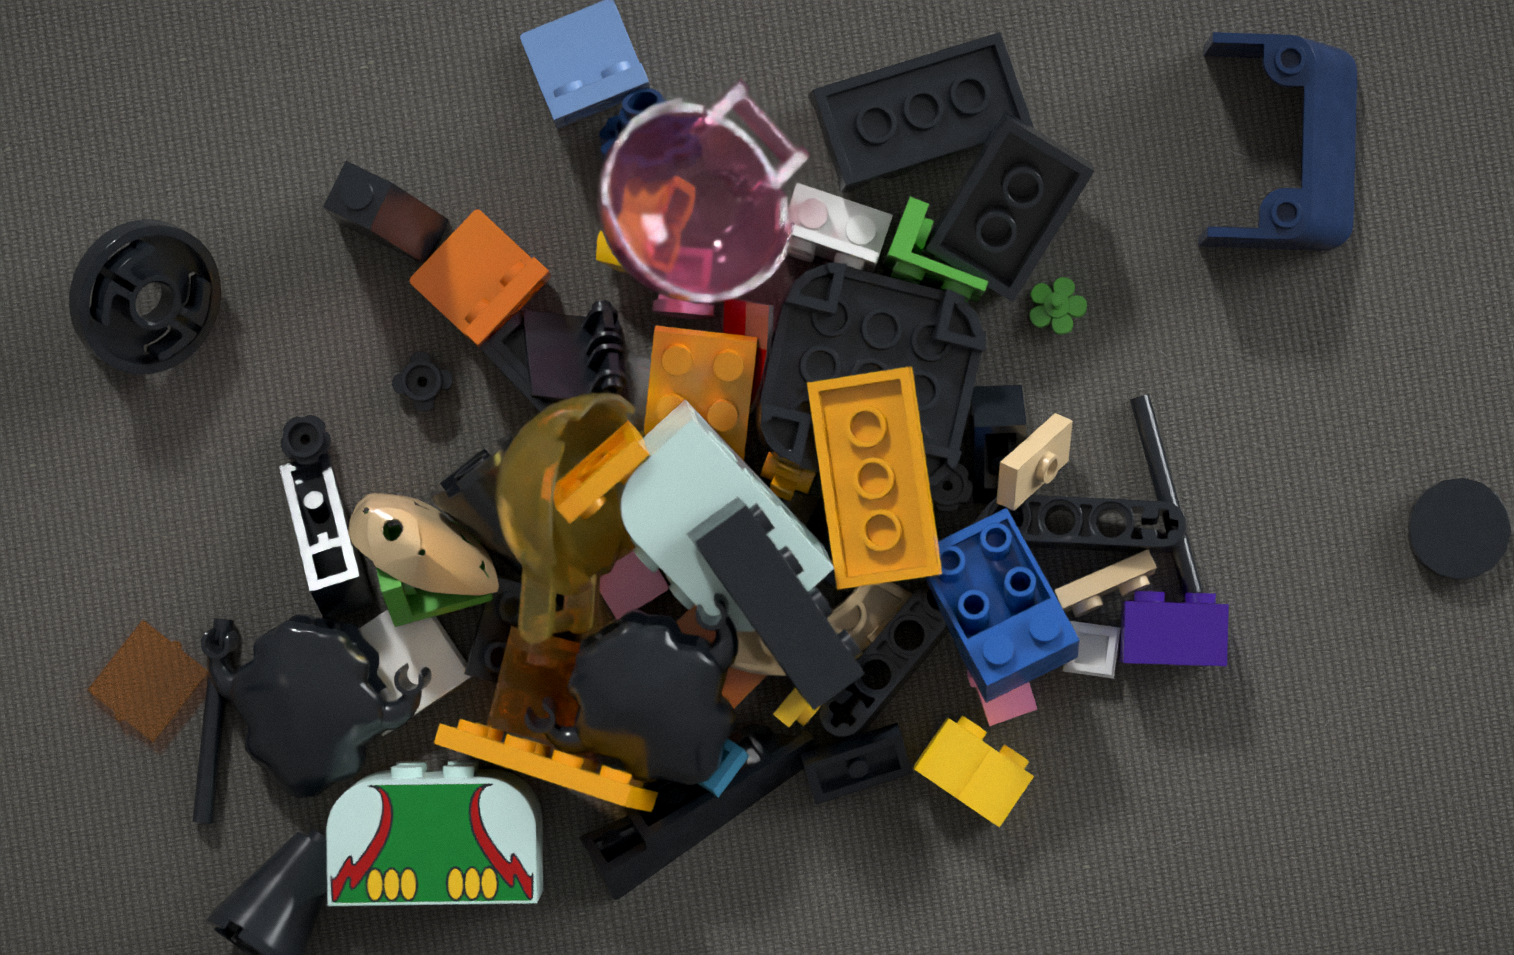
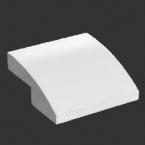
(421, 646)

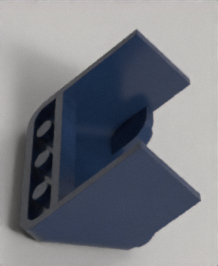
(1323, 208)

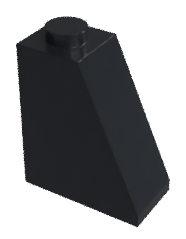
(385, 213)

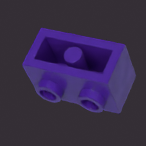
(1174, 631)

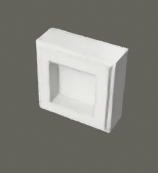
(1096, 650)

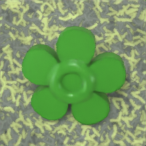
(1057, 306)

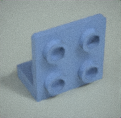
(584, 62)

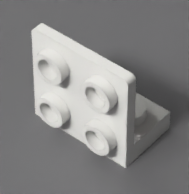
(835, 229)

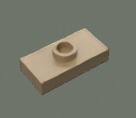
(1034, 462)

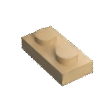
(1126, 576)

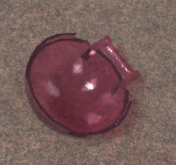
(696, 199)

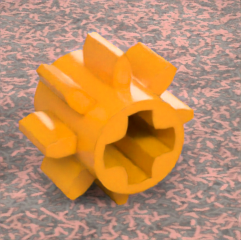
(786, 478)

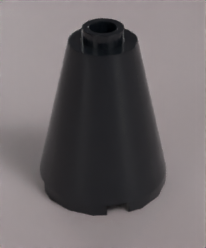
(471, 500)
(279, 901)

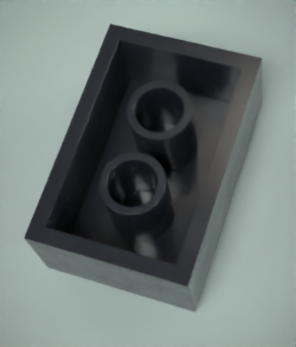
(1009, 206)

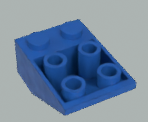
(1000, 607)

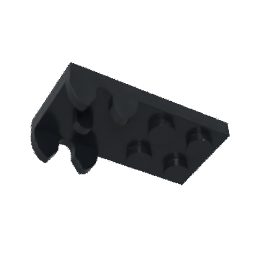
(917, 110)

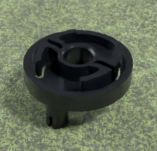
(155, 254)

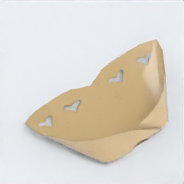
(449, 561)

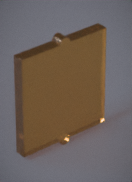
(148, 680)

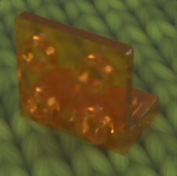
(527, 677)

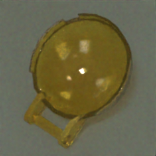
(552, 551)

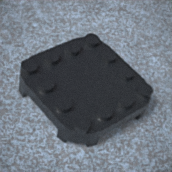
(862, 322)

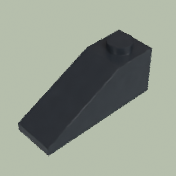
(321, 528)

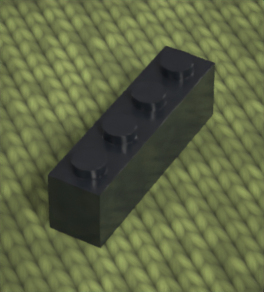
(776, 602)

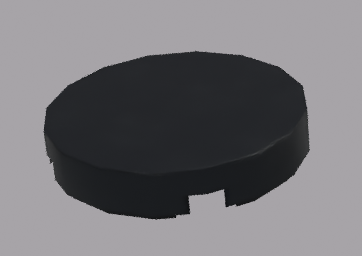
(1458, 528)

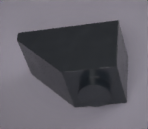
(996, 430)

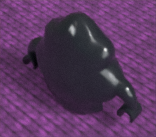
(650, 696)
(311, 699)

